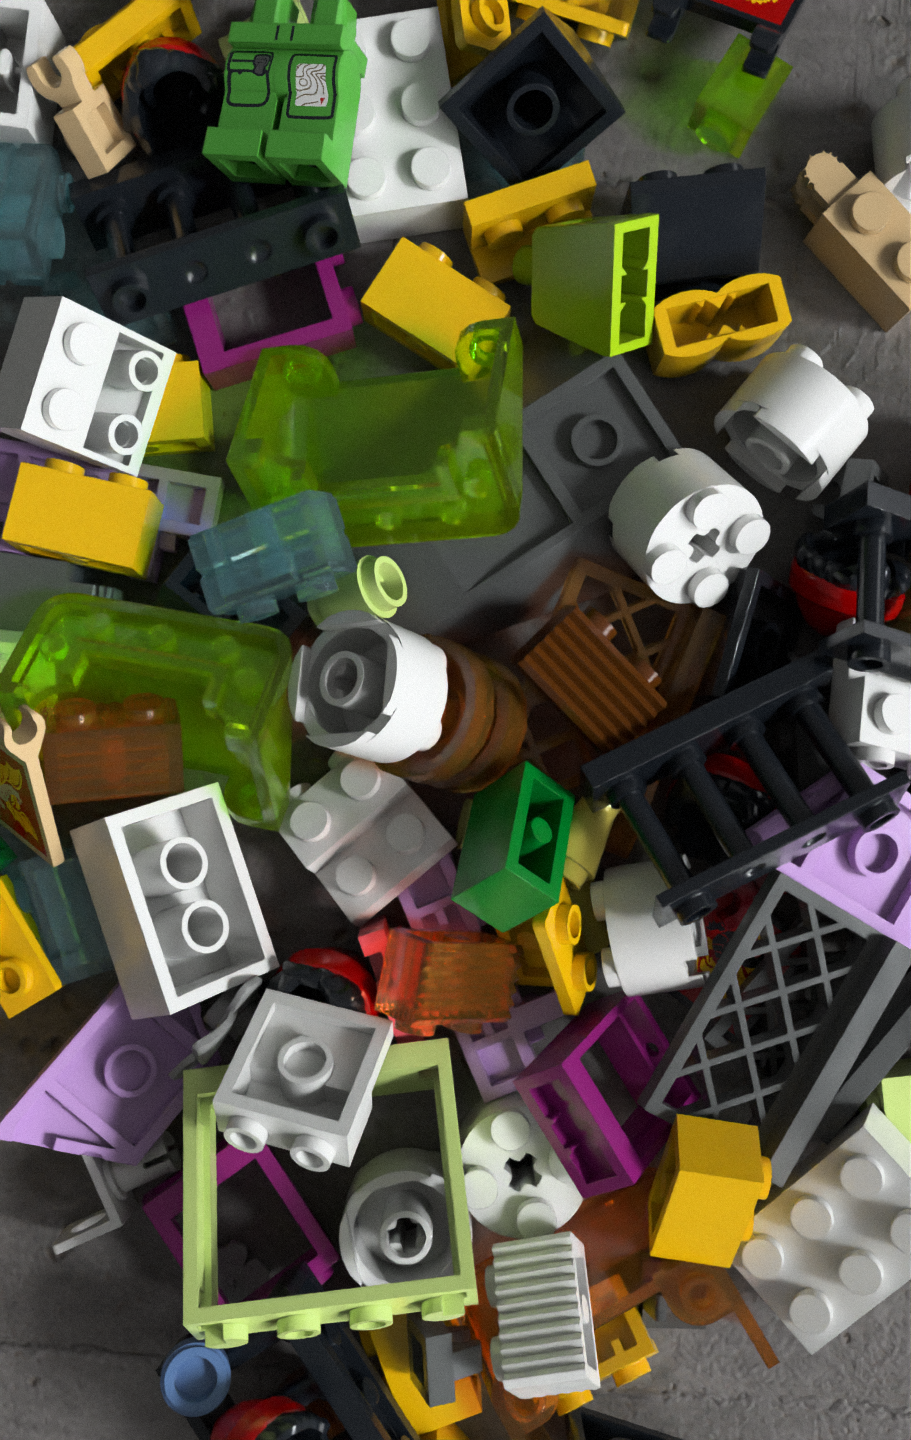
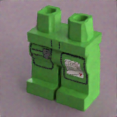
(290, 96)

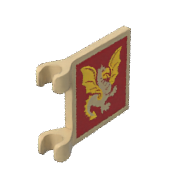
(23, 792)

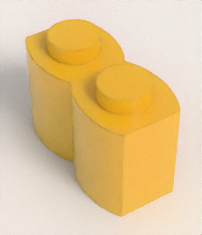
(720, 326)

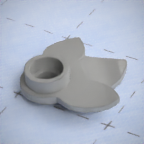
(226, 1017)

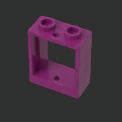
(237, 365)
(574, 1114)
(166, 1202)

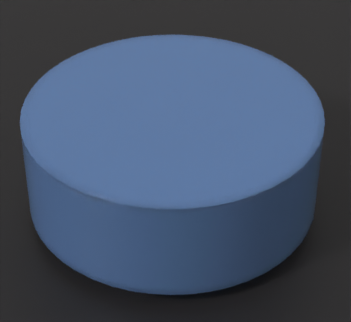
(195, 1378)

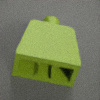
(594, 280)

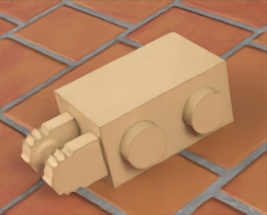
(858, 235)

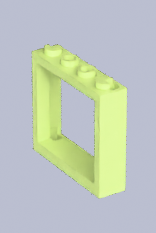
(404, 1070)

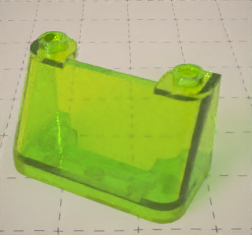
(399, 451)
(220, 672)

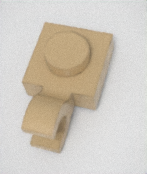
(88, 114)

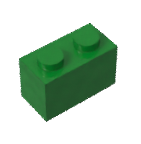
(514, 848)

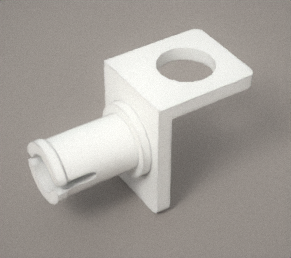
(115, 1185)

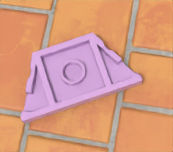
(859, 869)
(109, 1084)

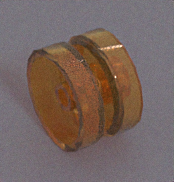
(480, 725)

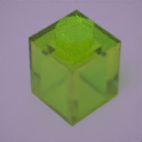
(735, 101)

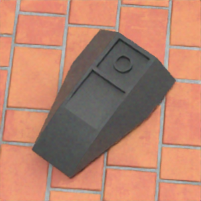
(581, 438)

